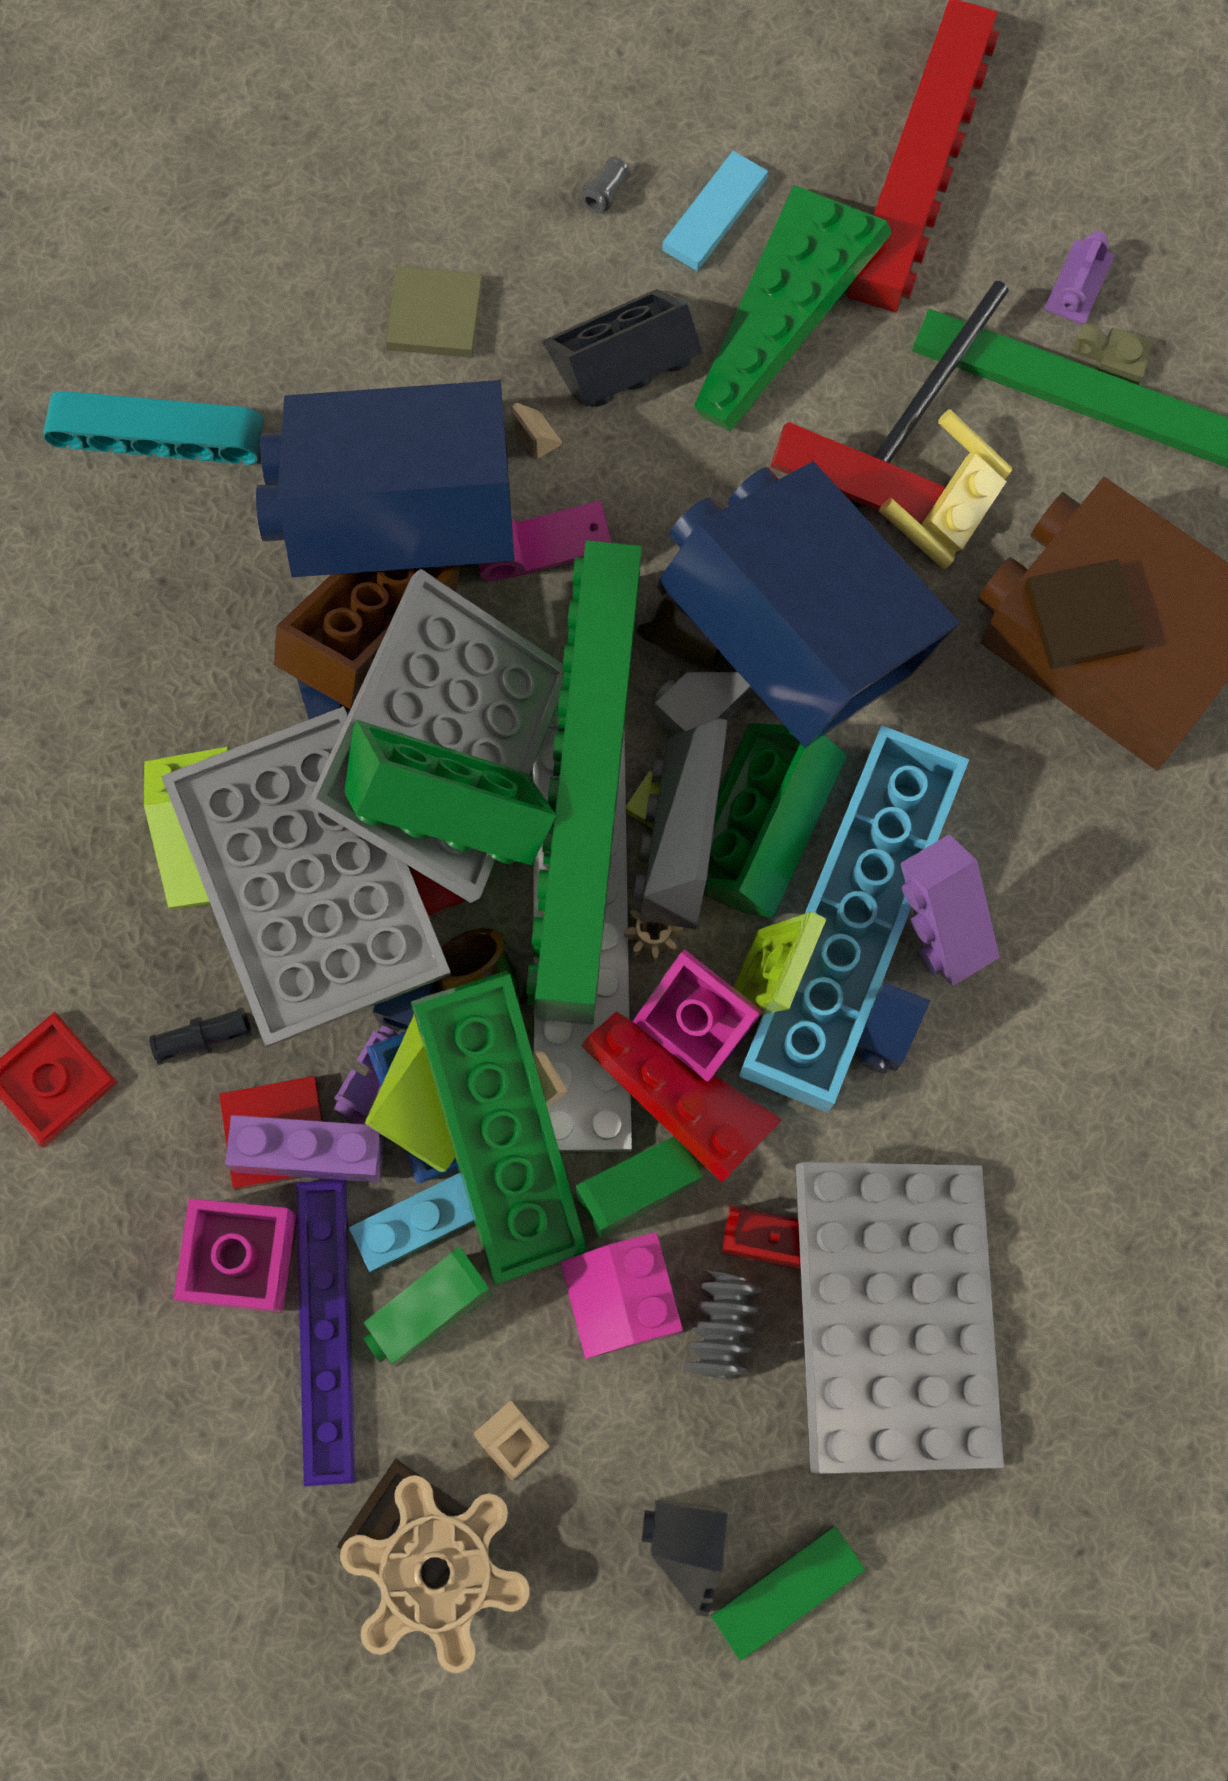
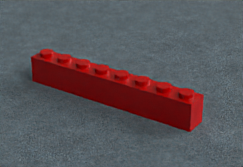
(924, 151)

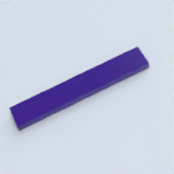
(325, 1333)

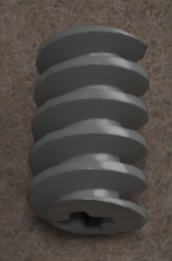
(723, 1326)

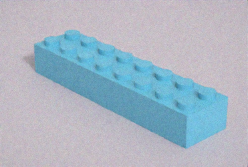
(860, 893)

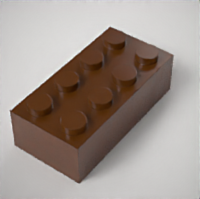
(341, 626)

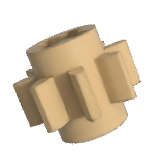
(643, 941)

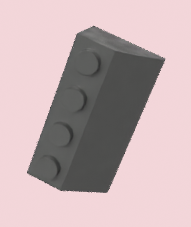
(682, 826)

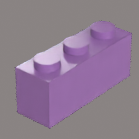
(949, 910)
(305, 1149)

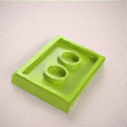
(778, 961)

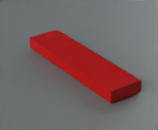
(856, 473)

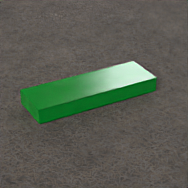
(787, 1592)

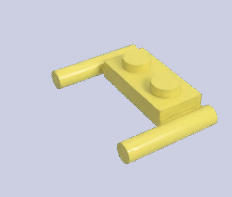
(962, 501)

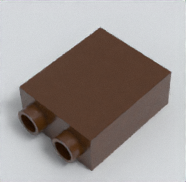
(1180, 602)

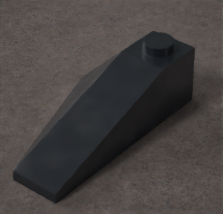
(688, 1548)

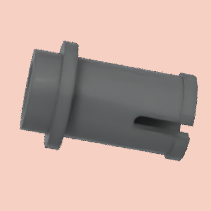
(600, 192)

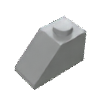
(700, 699)

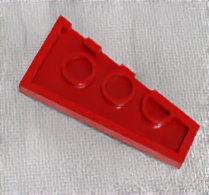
(704, 1116)

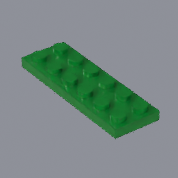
(499, 1126)

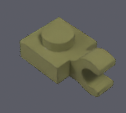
(1119, 353)

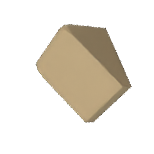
(533, 430)
(511, 1440)

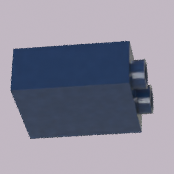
(388, 479)
(803, 598)

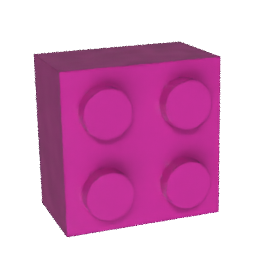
(235, 1255)

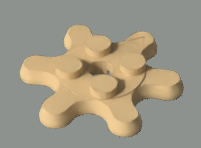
(410, 1603)

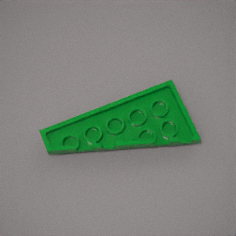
(798, 279)

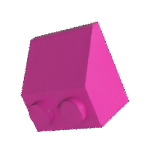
(697, 1016)
(621, 1295)

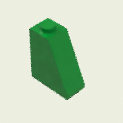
(638, 1185)
(426, 1308)

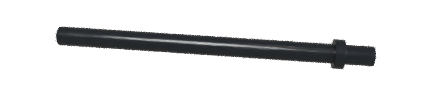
(940, 373)

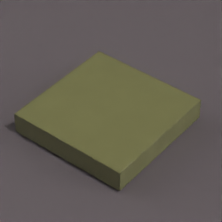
(434, 311)

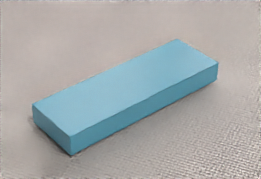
(715, 210)

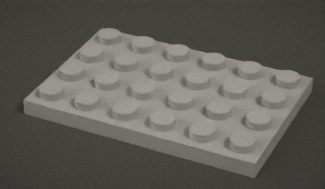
(456, 683)
(301, 901)
(897, 1318)

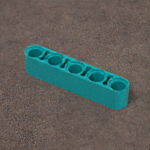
(152, 426)

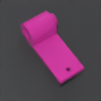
(550, 541)

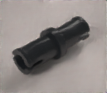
(200, 1036)

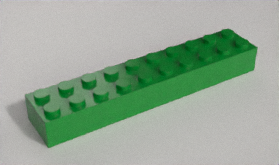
(587, 787)

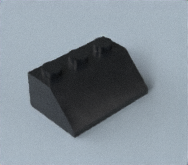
(624, 347)

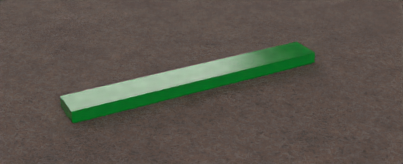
(1080, 389)

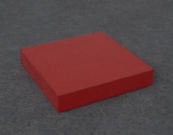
(51, 1079)
(282, 1100)

